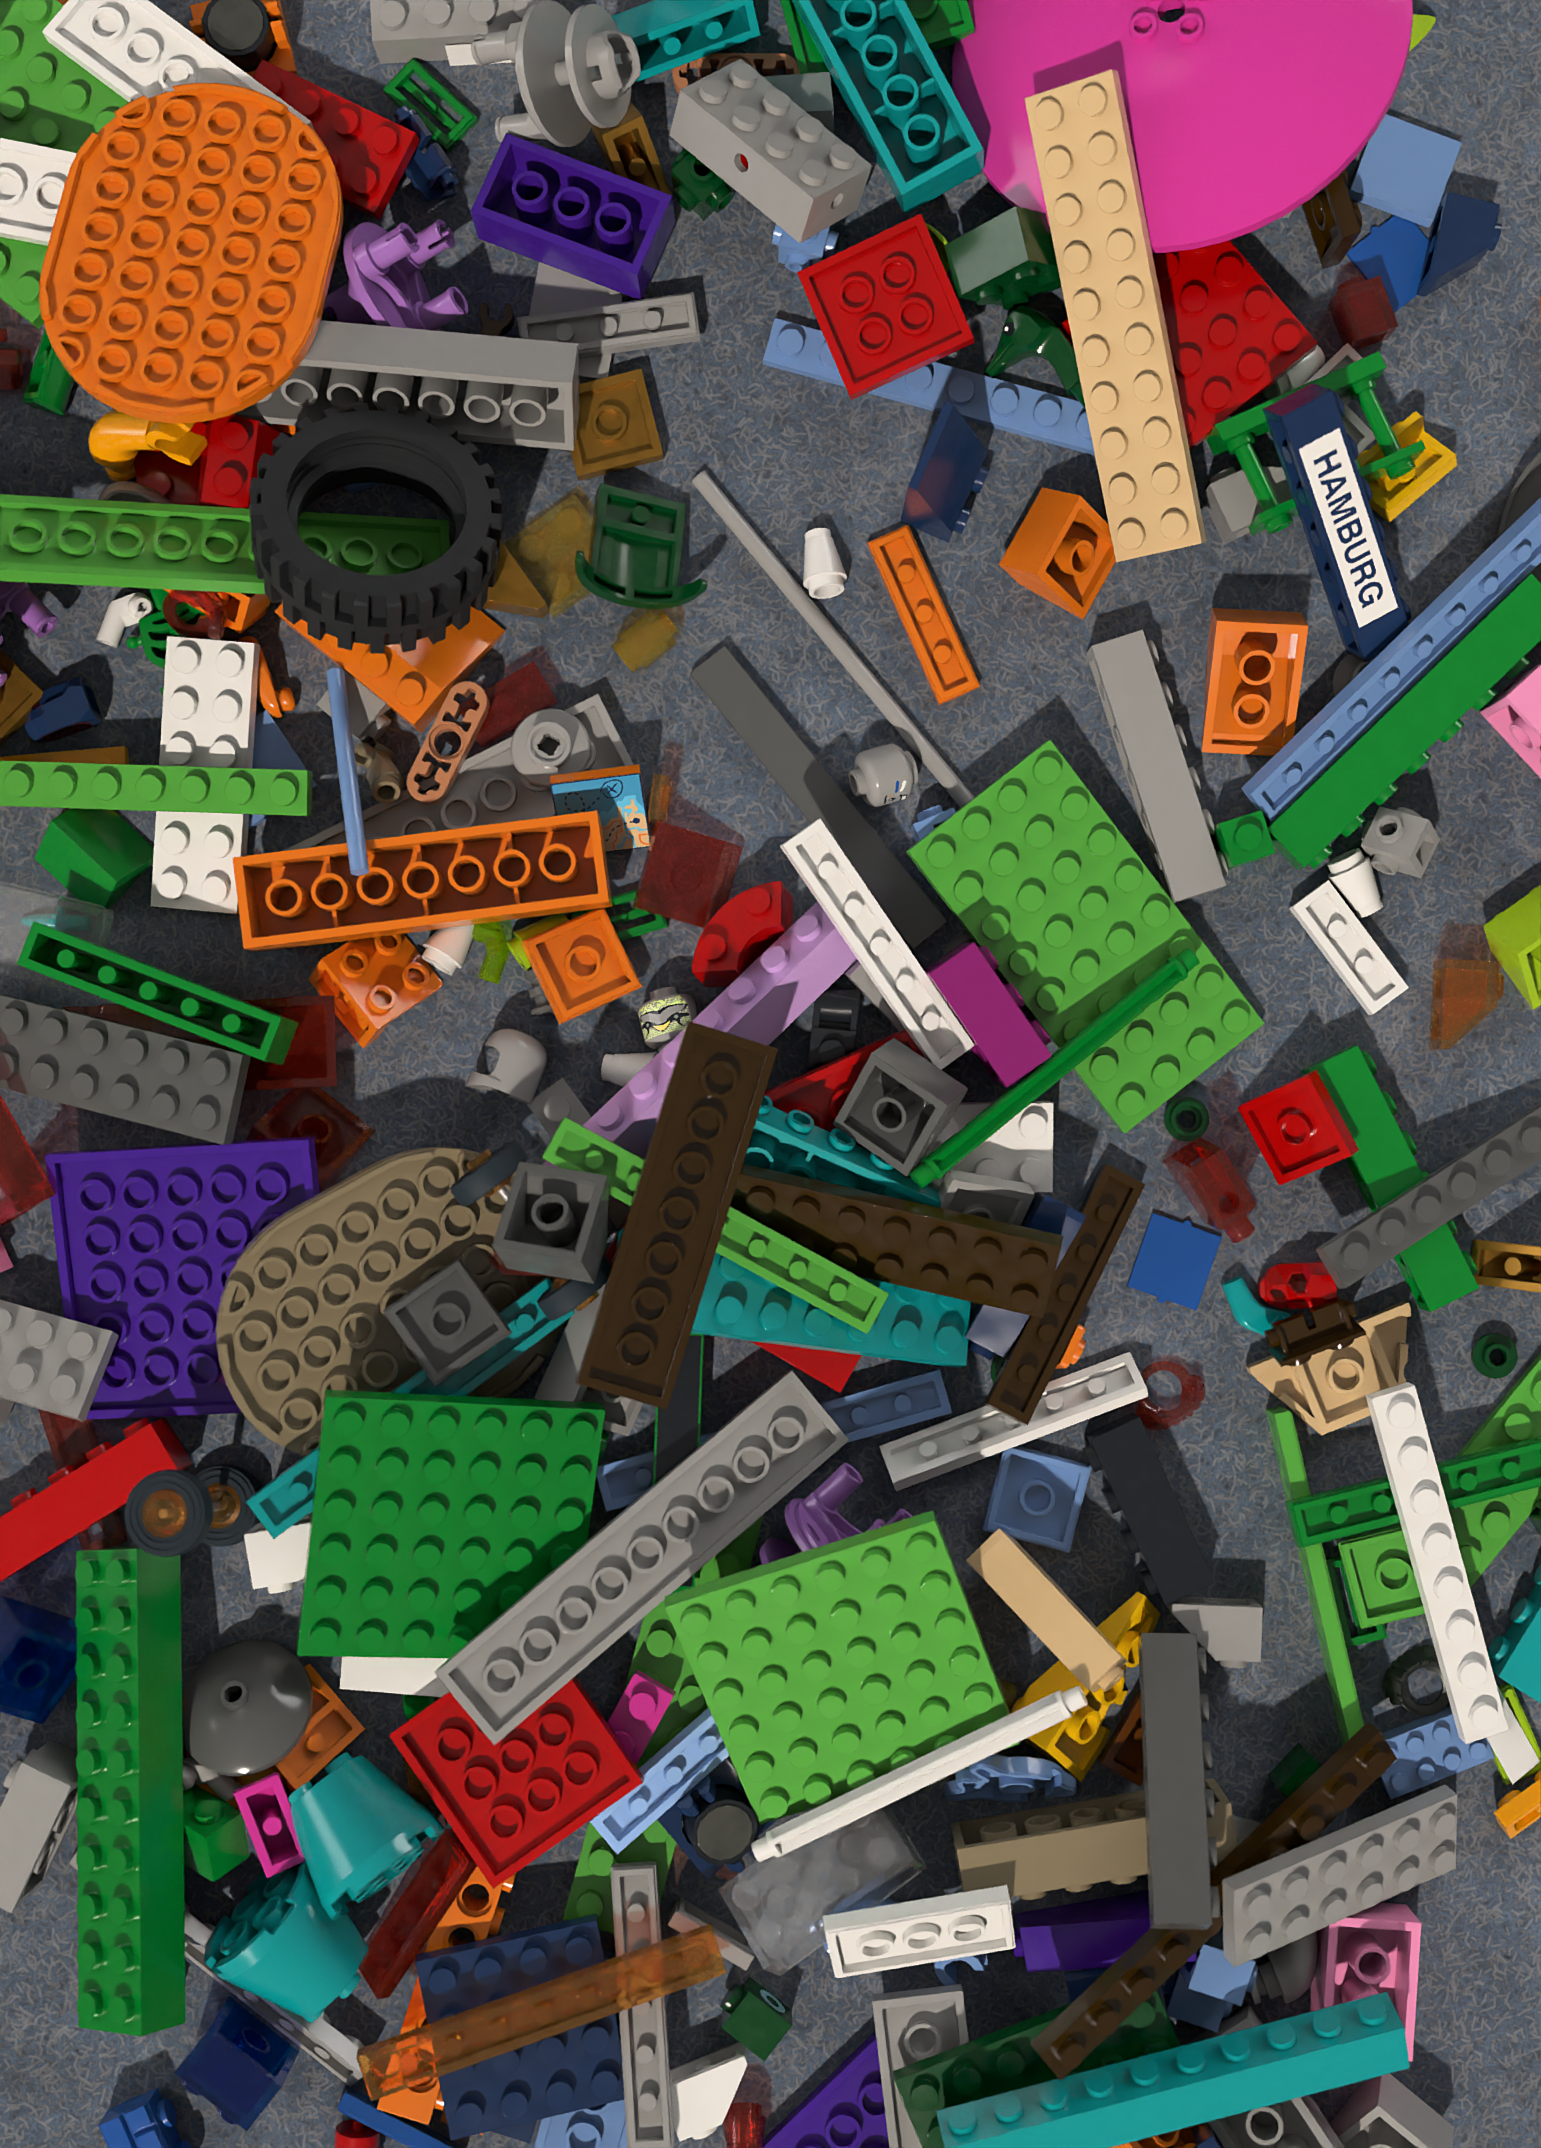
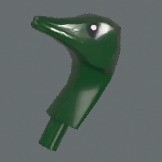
(1036, 334)

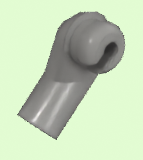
(197, 1774)

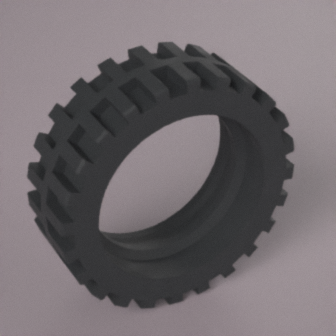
(377, 449)

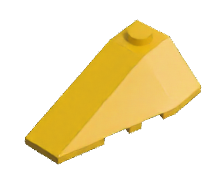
(1079, 1739)

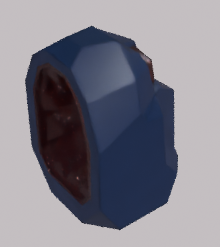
(63, 711)

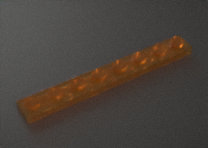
(540, 2012)

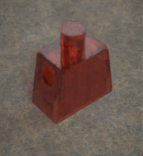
(1208, 1182)

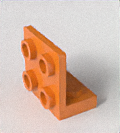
(374, 983)

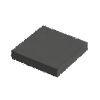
(447, 1322)

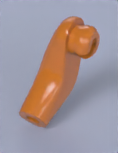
(271, 699)

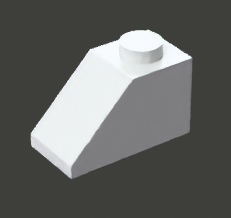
(705, 2091)

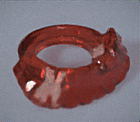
(1191, 1394)

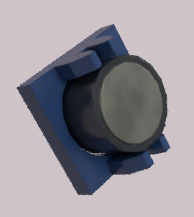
(715, 1822)

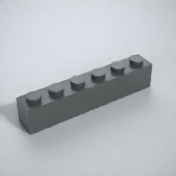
(1175, 1782)

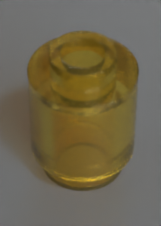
(645, 640)

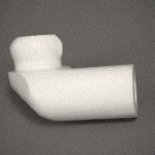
(122, 614)

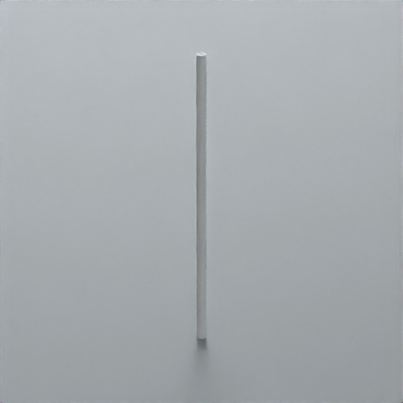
(832, 639)

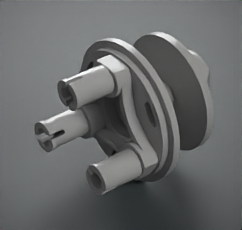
(565, 70)

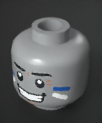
(883, 775)

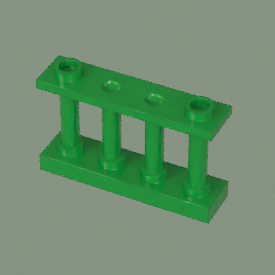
(1355, 380)

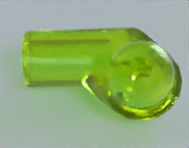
(496, 950)

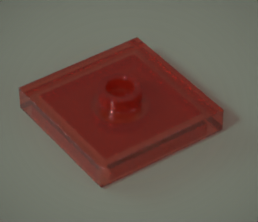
(686, 875)

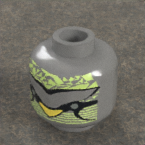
(665, 1016)

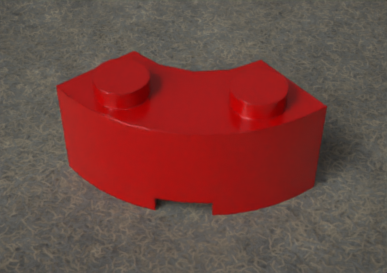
(742, 933)

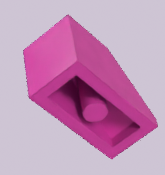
(270, 1823)

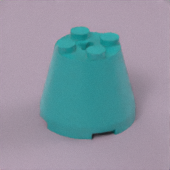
(358, 1831)
(287, 1945)

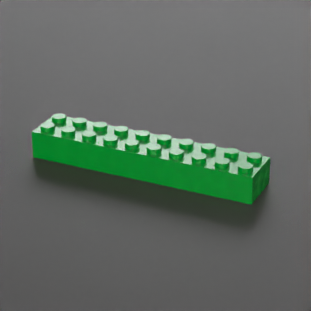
(129, 1792)

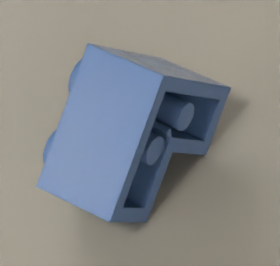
(1208, 1987)

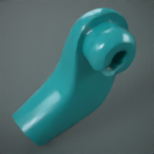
(1247, 1309)

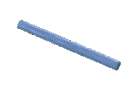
(347, 772)

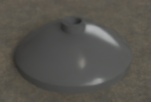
(262, 1723)

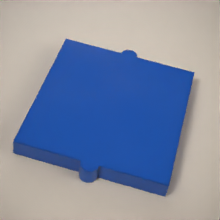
(1394, 254)
(1174, 1261)

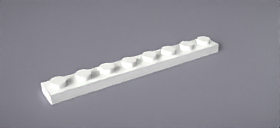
(1437, 1562)

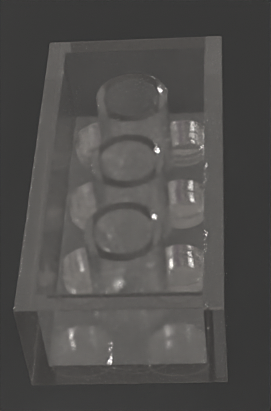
(847, 1870)

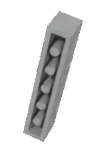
(1156, 766)

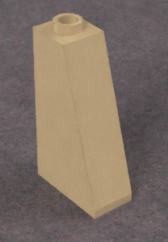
(1048, 1611)

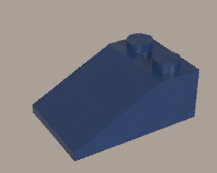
(945, 477)

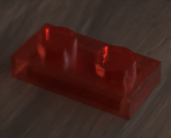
(511, 702)

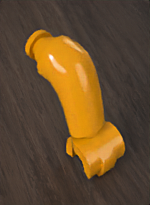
(119, 437)

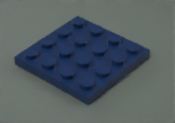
(539, 2079)

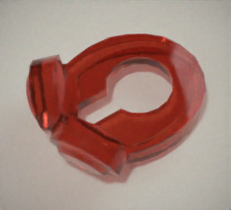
(207, 625)

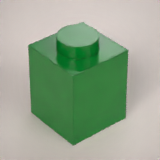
(1243, 840)

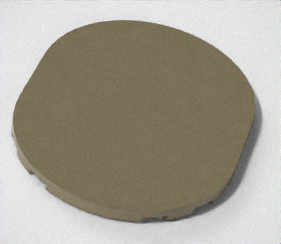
(315, 1283)

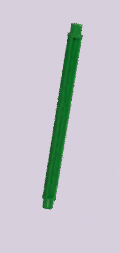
(1054, 1068)

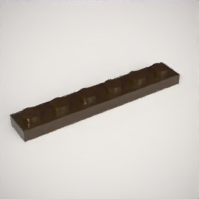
(1045, 1339)

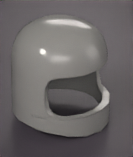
(518, 1067)

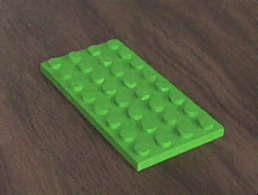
(1078, 927)

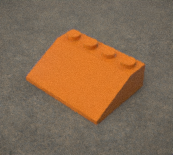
(418, 679)

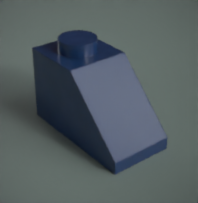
(1458, 240)

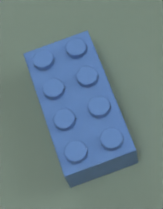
(1429, 1752)

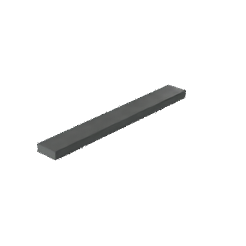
(817, 794)

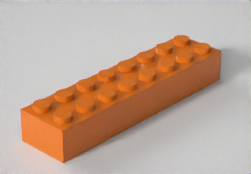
(423, 882)

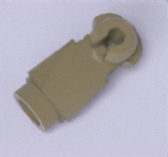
(381, 772)

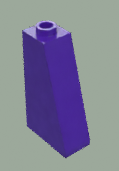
(1082, 1933)

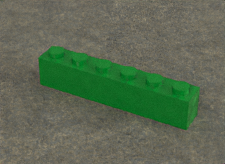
(158, 993)
(1387, 1167)

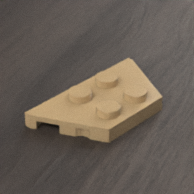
(1333, 1383)

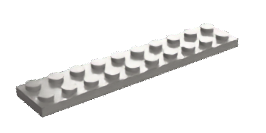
(641, 1557)

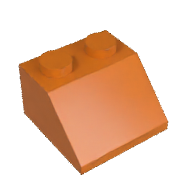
(1061, 551)

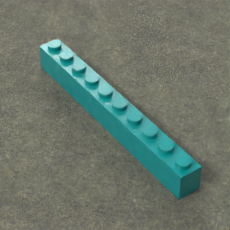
(1189, 2082)

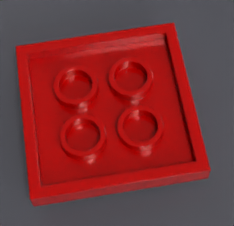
(886, 307)

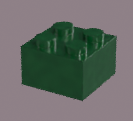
(1005, 260)

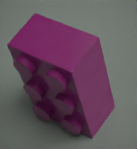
(989, 1013)

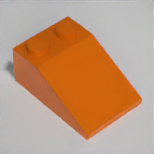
(1252, 680)

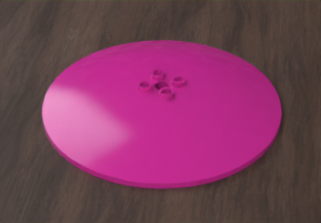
(1225, 109)

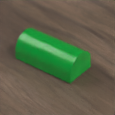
(49, 381)

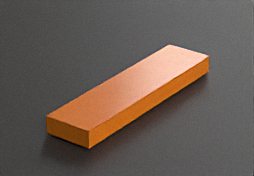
(923, 615)

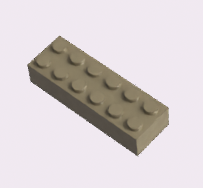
(1069, 1844)

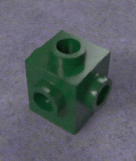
(699, 192)

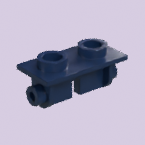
(429, 168)

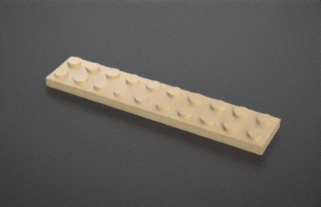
(1115, 315)

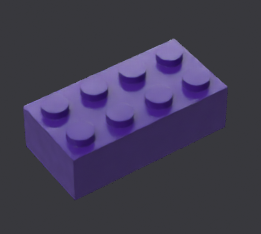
(573, 216)

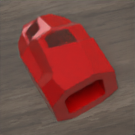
(1297, 1285)

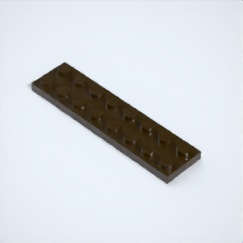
(676, 1215)
(906, 1240)

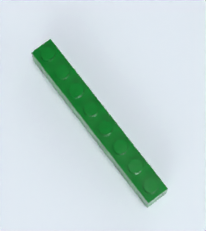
(1410, 727)

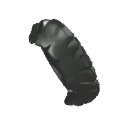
(1397, 1682)

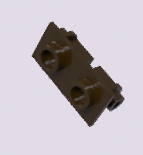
(1333, 1329)

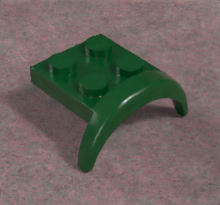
(636, 551)

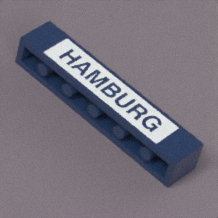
(1338, 519)

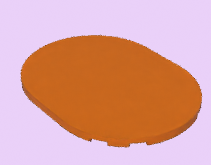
(192, 253)

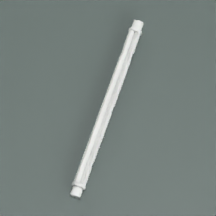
(919, 1773)

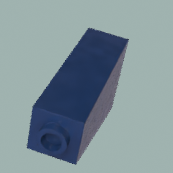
(997, 1329)

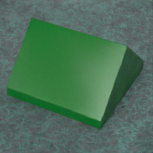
(94, 854)

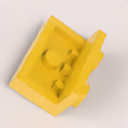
(1436, 461)

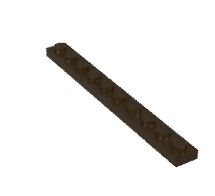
(1164, 1951)

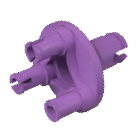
(387, 279)

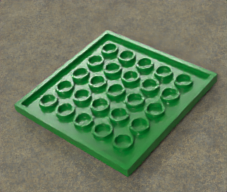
(439, 1516)

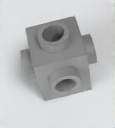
(1399, 841)

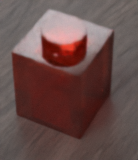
(1362, 312)

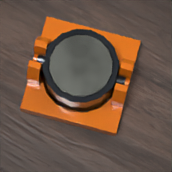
(245, 32)

